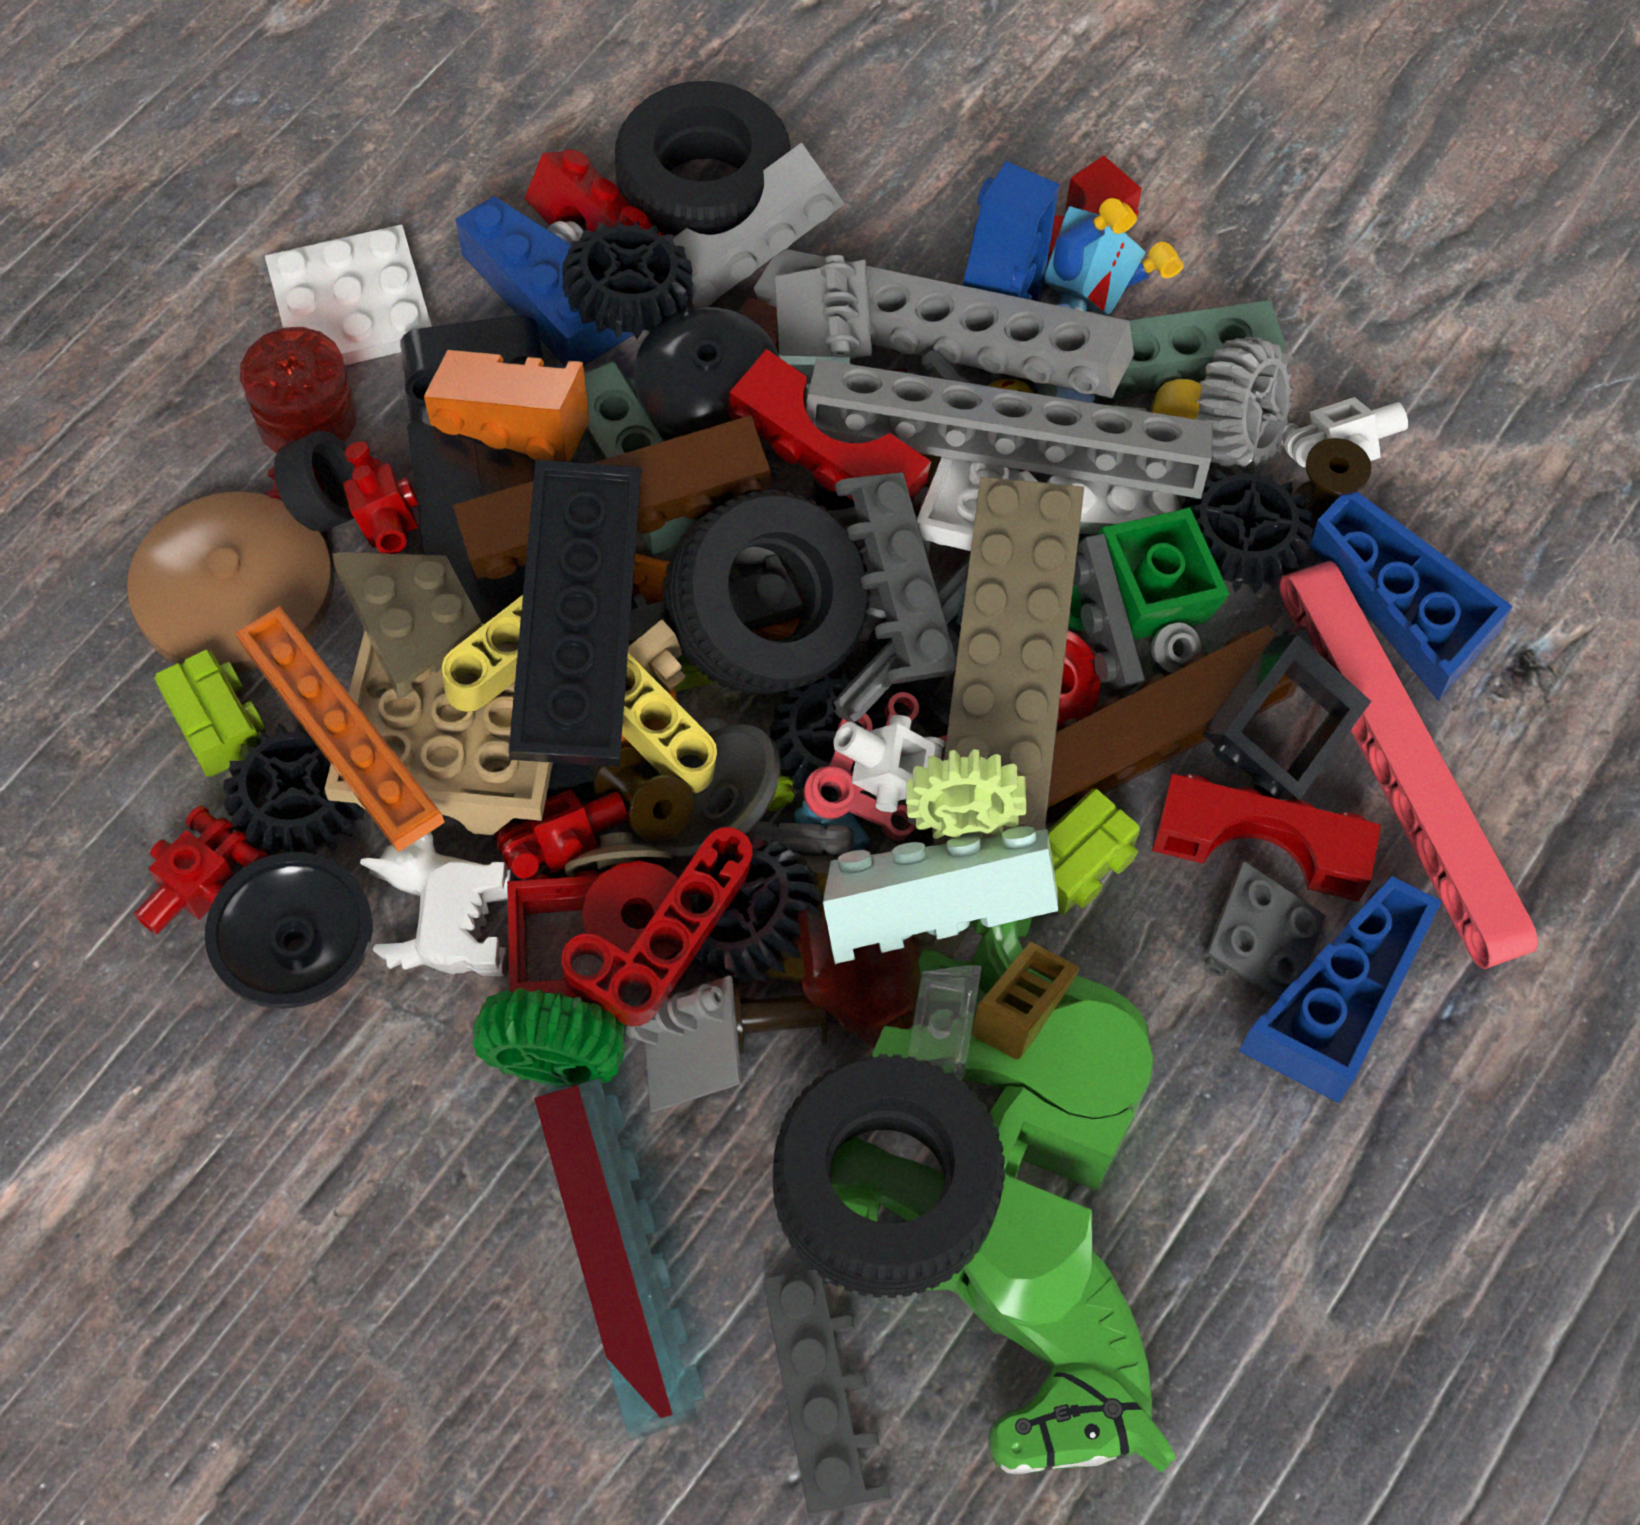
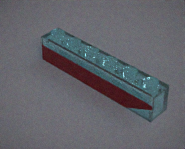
(617, 1261)

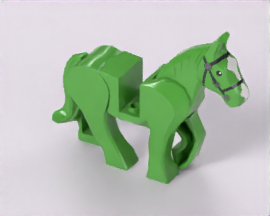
(1036, 1270)

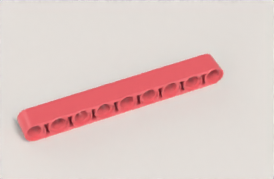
(1413, 772)

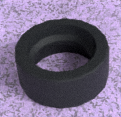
(299, 486)

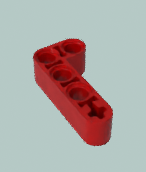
(669, 922)

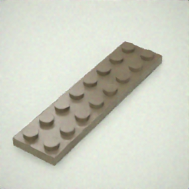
(1016, 631)

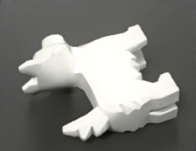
(450, 911)

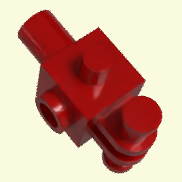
(379, 500)
(562, 834)
(193, 869)

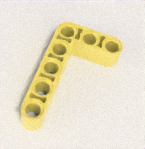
(643, 702)

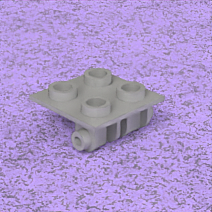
(824, 310)
(691, 1045)

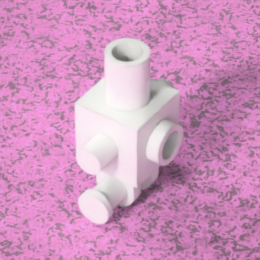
(1346, 421)
(886, 758)

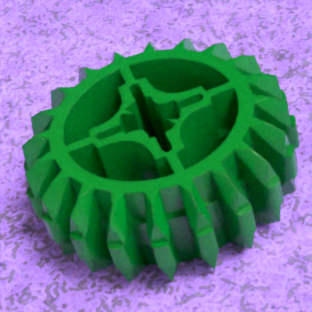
(548, 1038)

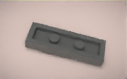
(1106, 617)

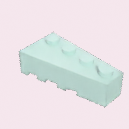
(937, 889)

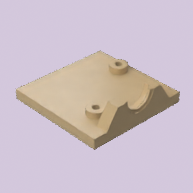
(449, 749)

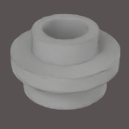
(1163, 646)

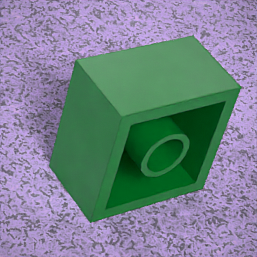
(1164, 571)

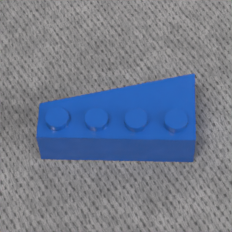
(1012, 233)
(526, 271)
(1410, 591)
(1339, 1002)

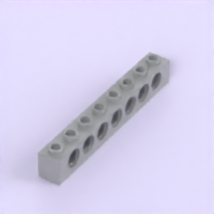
(983, 328)
(1012, 428)

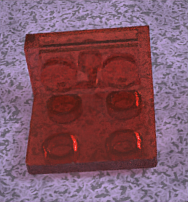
(861, 992)

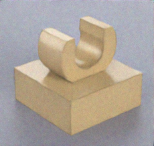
(658, 654)

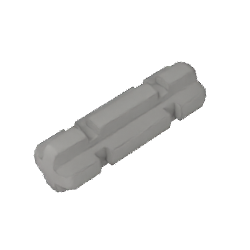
(806, 837)

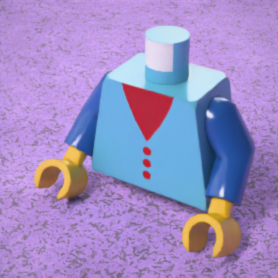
(1099, 261)

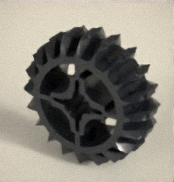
(626, 263)
(1274, 525)
(805, 749)
(291, 816)
(762, 919)

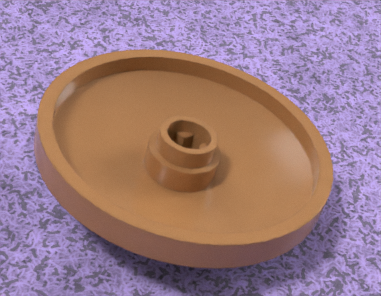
(222, 568)

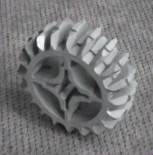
(1246, 401)

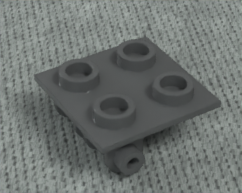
(1263, 933)

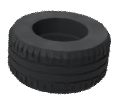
(693, 124)
(829, 580)
(905, 1099)

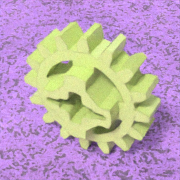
(966, 795)

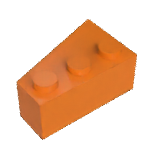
(510, 404)

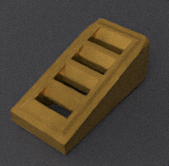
(1008, 1027)

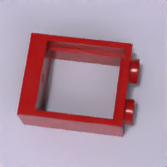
(537, 896)

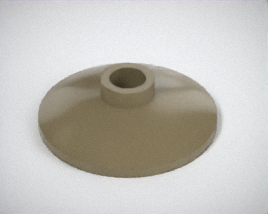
(614, 850)

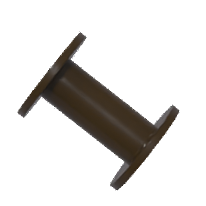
(1334, 470)
(656, 804)
(777, 1015)

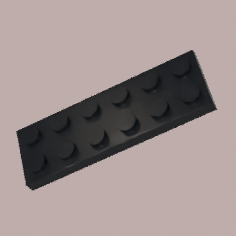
(575, 614)

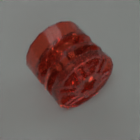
(297, 386)

